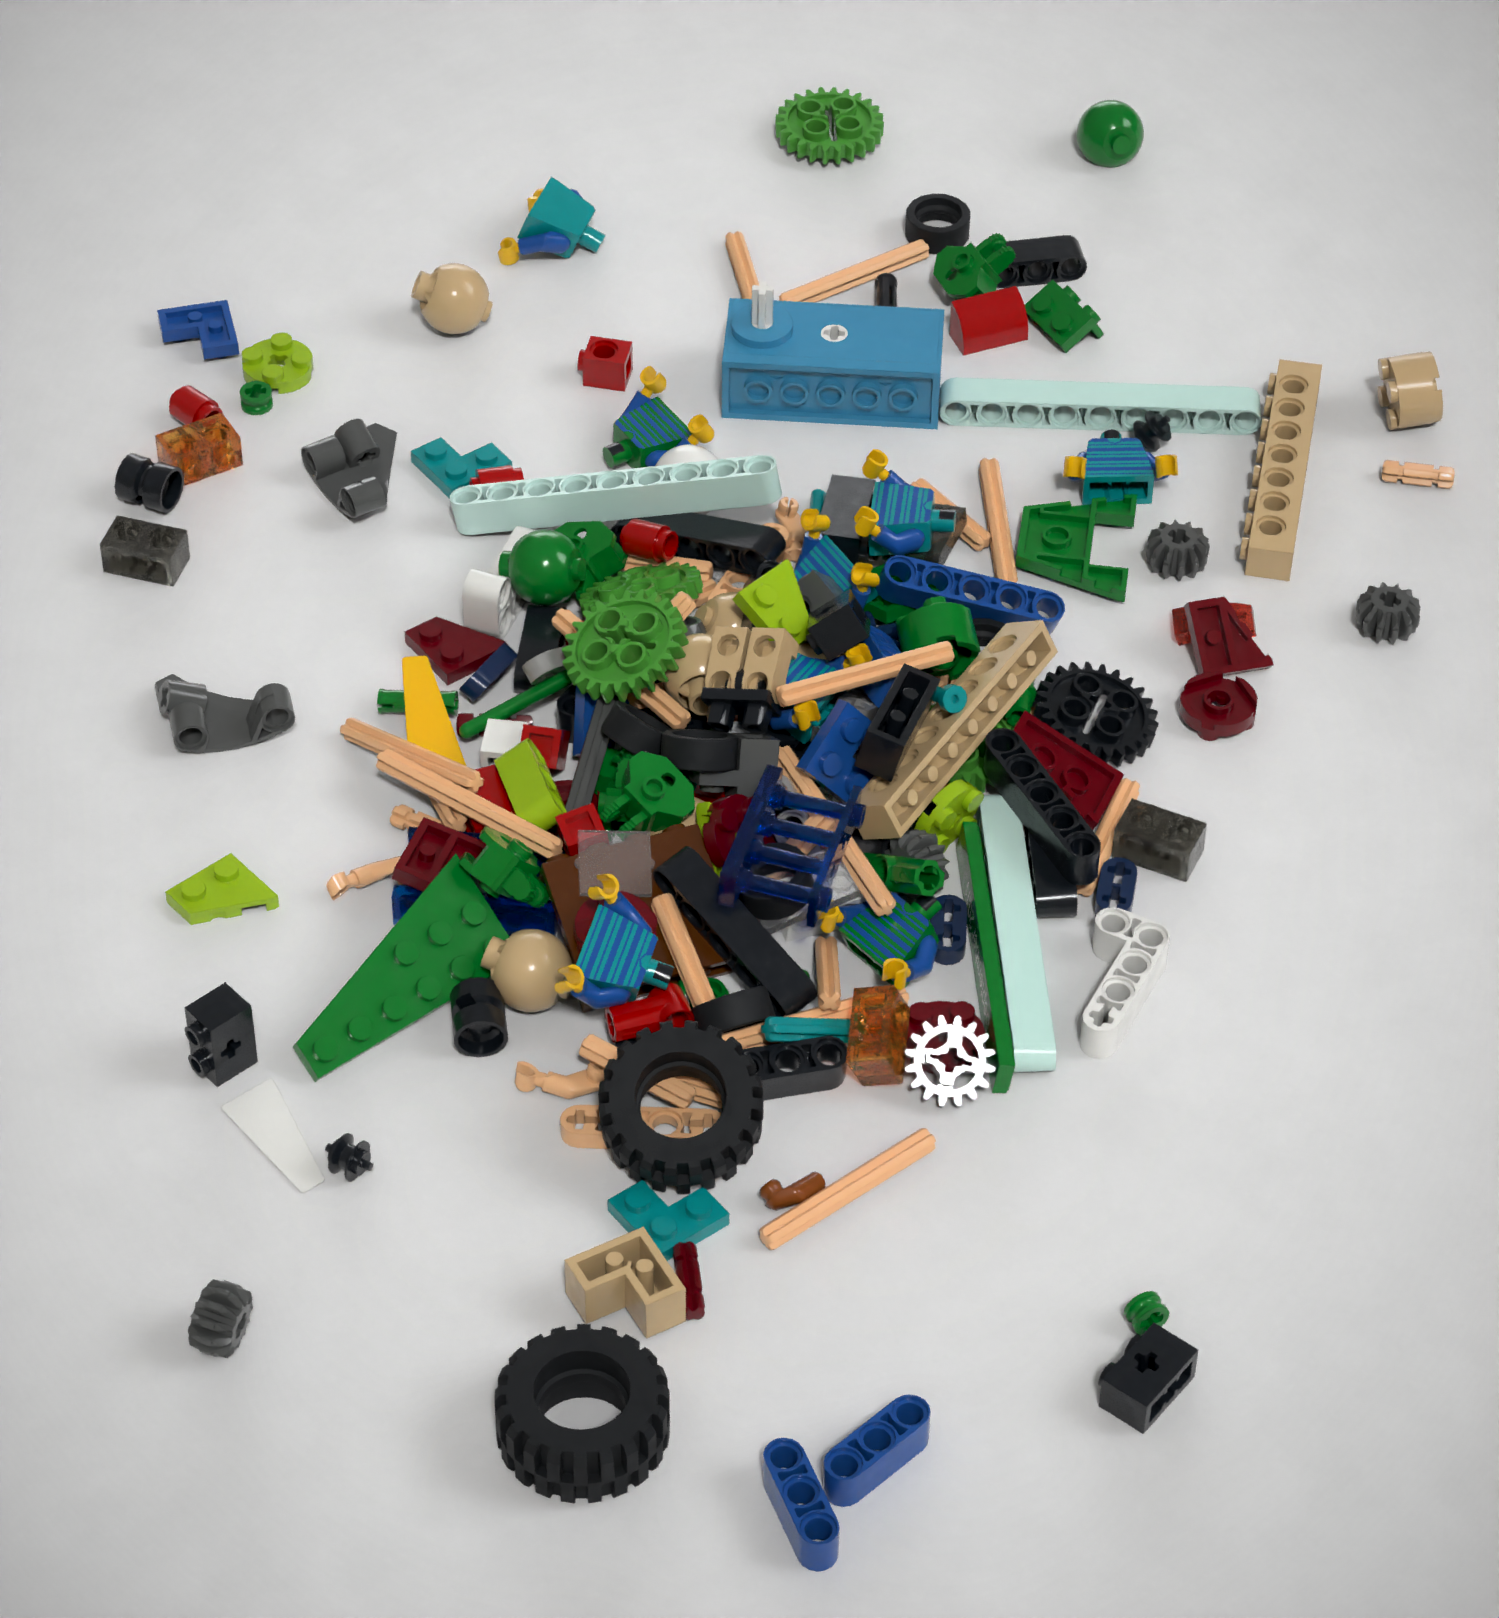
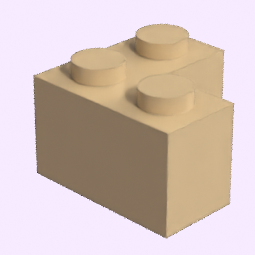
(628, 1275)

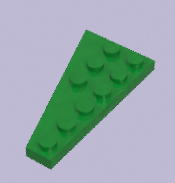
(407, 973)

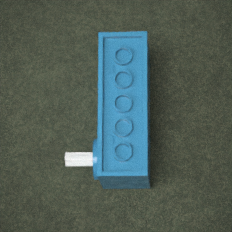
(831, 362)

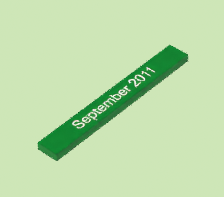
(985, 956)

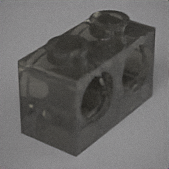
(145, 551)
(1159, 840)

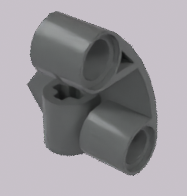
(353, 466)
(220, 723)

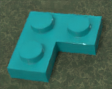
(450, 469)
(684, 1221)

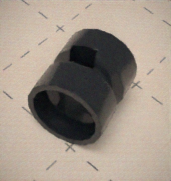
(149, 483)
(478, 1017)

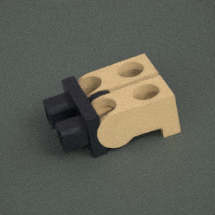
(745, 676)

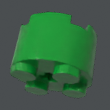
(938, 623)

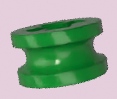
(256, 398)
(1145, 1311)

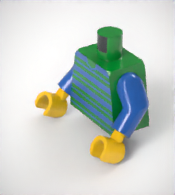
(651, 427)
(893, 945)

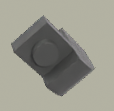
(752, 758)

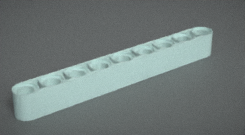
(1098, 405)
(616, 494)
(1017, 935)

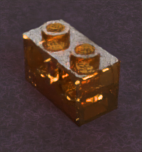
(201, 448)
(878, 1035)

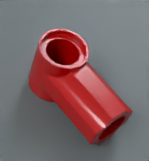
(658, 1007)

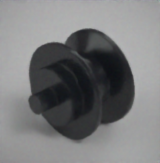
(1152, 430)
(349, 1157)

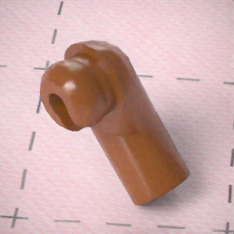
(779, 1197)

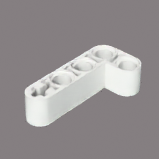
(489, 599)
(1138, 959)

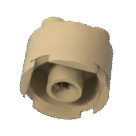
(1410, 390)

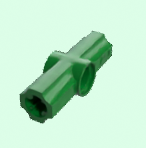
(907, 874)

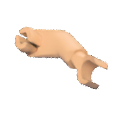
(791, 521)
(361, 876)
(564, 1086)

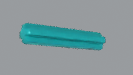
(799, 1028)

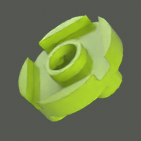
(264, 359)
(954, 805)

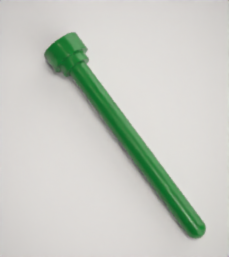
(516, 704)

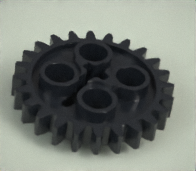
(1123, 724)

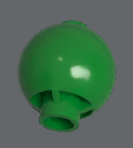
(1110, 133)
(543, 567)

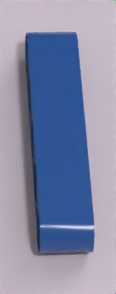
(955, 582)

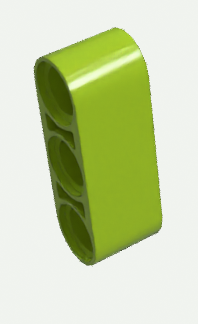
(530, 785)

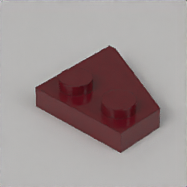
(1221, 639)

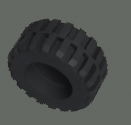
(672, 1054)
(582, 1460)

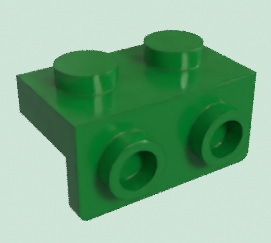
(1061, 316)

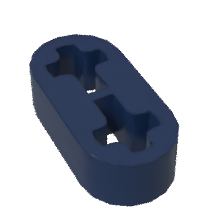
(488, 672)
(1108, 890)
(952, 929)

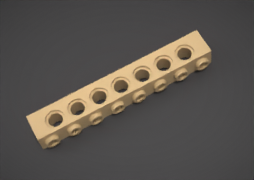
(1282, 471)
(947, 738)

